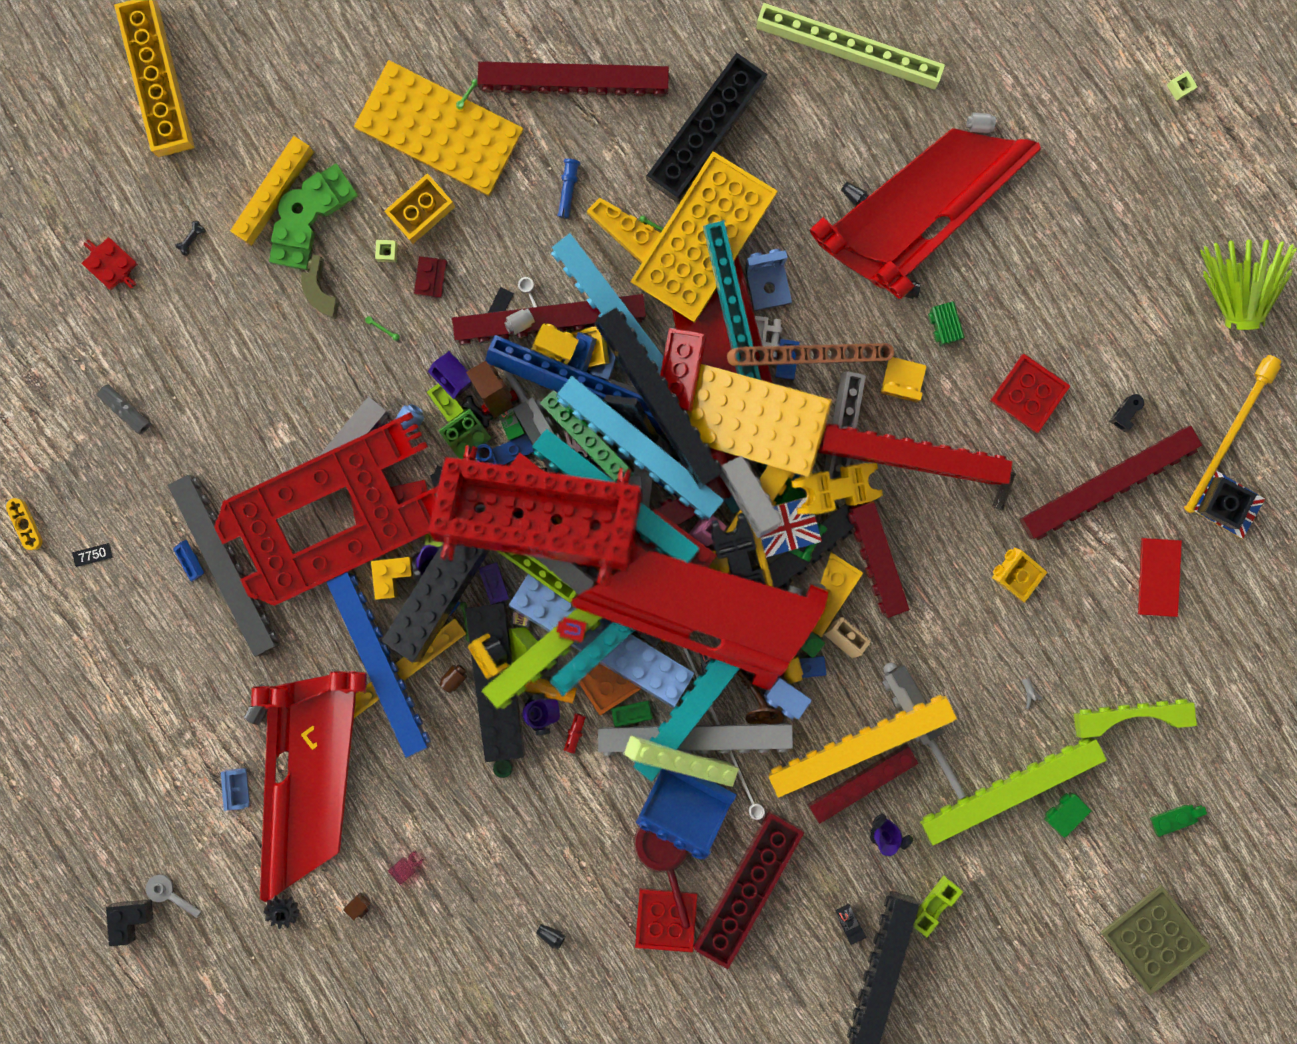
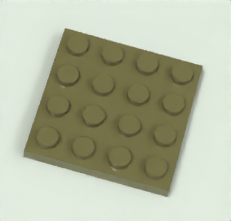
(1155, 940)

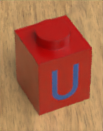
(571, 629)

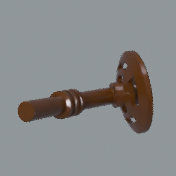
(764, 713)

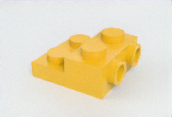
(1018, 574)

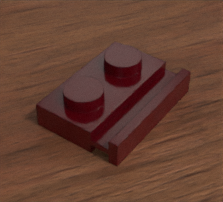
(430, 277)

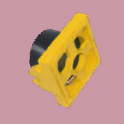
(489, 655)

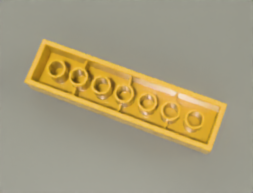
(154, 77)

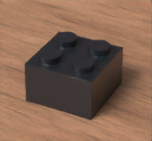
(1226, 503)

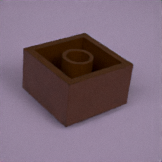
(491, 388)

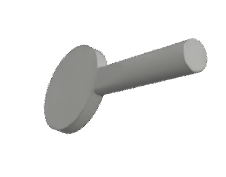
(161, 888)

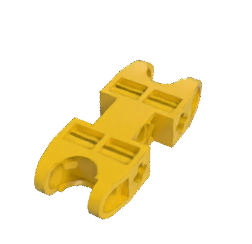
(851, 485)

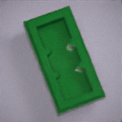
(631, 713)

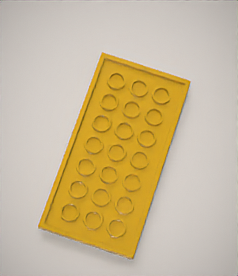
(429, 127)
(679, 262)
(759, 419)

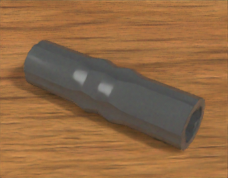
(123, 409)

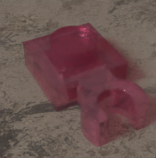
(403, 869)

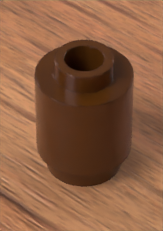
(453, 678)

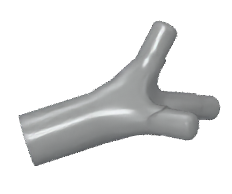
(1031, 694)

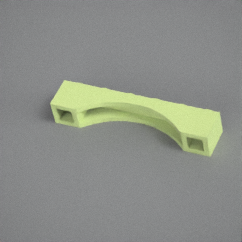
(681, 762)

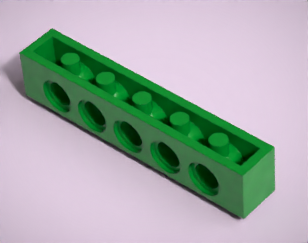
(585, 437)

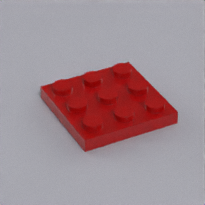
(1030, 393)
(660, 923)

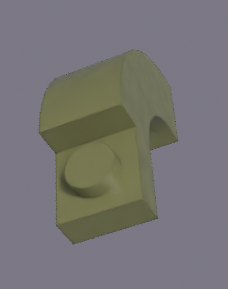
(312, 289)

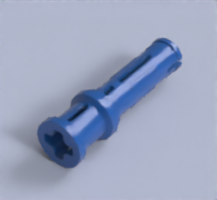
(568, 178)

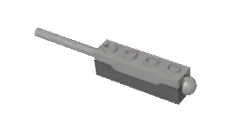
(530, 415)
(905, 697)

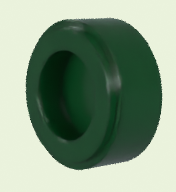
(503, 768)

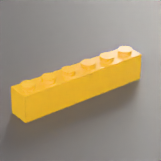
(271, 190)

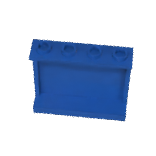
(685, 811)

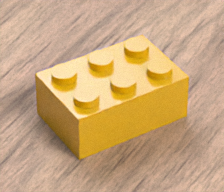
(420, 208)

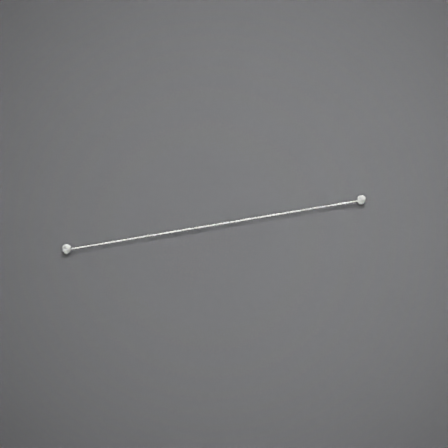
(756, 810)

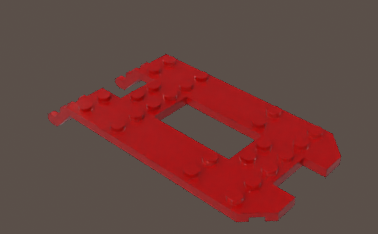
(351, 465)

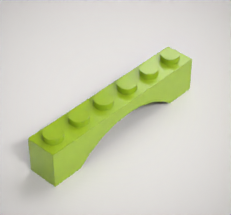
(1095, 723)

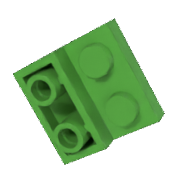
(464, 431)

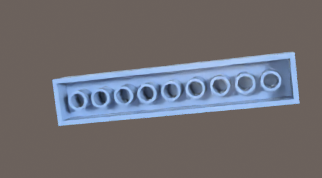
(631, 659)

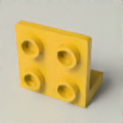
(903, 379)

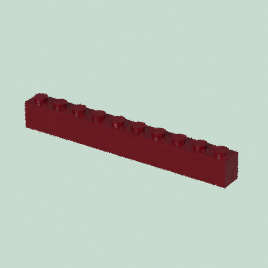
(573, 78)
(563, 316)
(1111, 482)

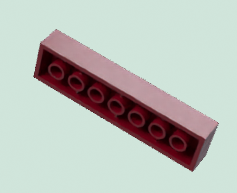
(748, 889)

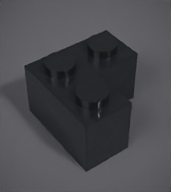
(122, 920)

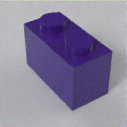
(450, 374)

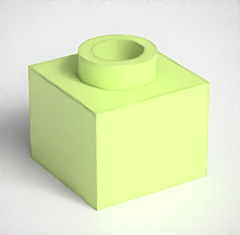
(1184, 81)
(382, 246)

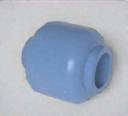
(417, 413)

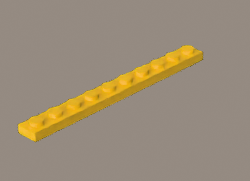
(445, 638)

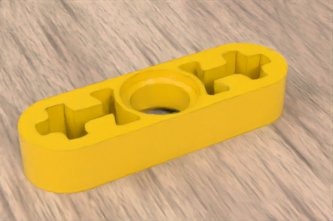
(23, 509)

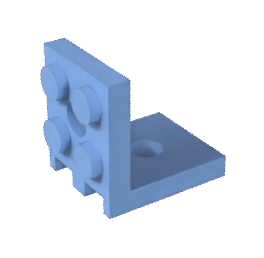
(764, 270)

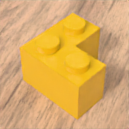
(555, 343)
(385, 575)

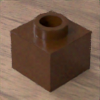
(357, 907)

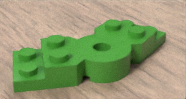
(319, 195)

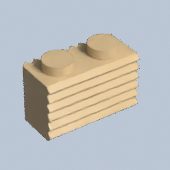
(847, 637)

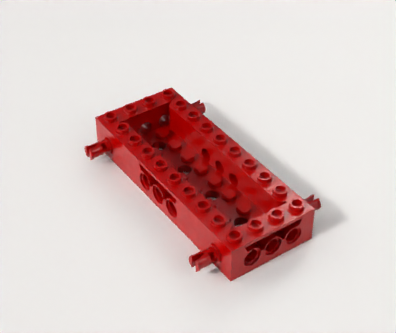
(541, 498)

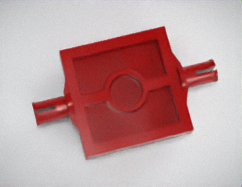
(109, 263)

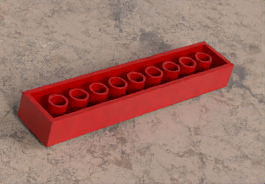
(915, 456)

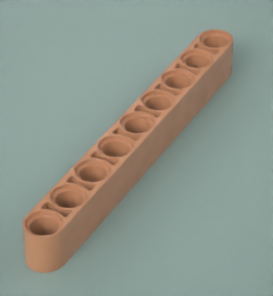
(803, 357)

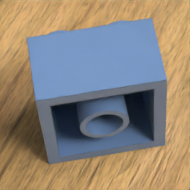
(788, 698)

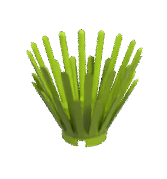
(1231, 283)

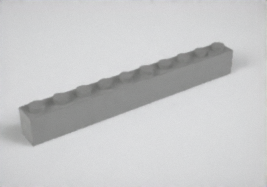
(706, 738)

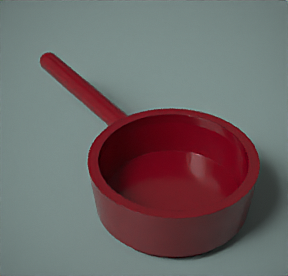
(662, 857)

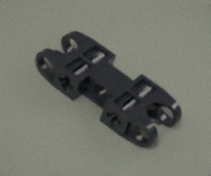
(735, 547)

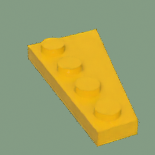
(625, 229)
(839, 580)

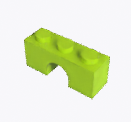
(942, 895)

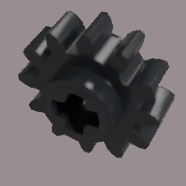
(281, 911)

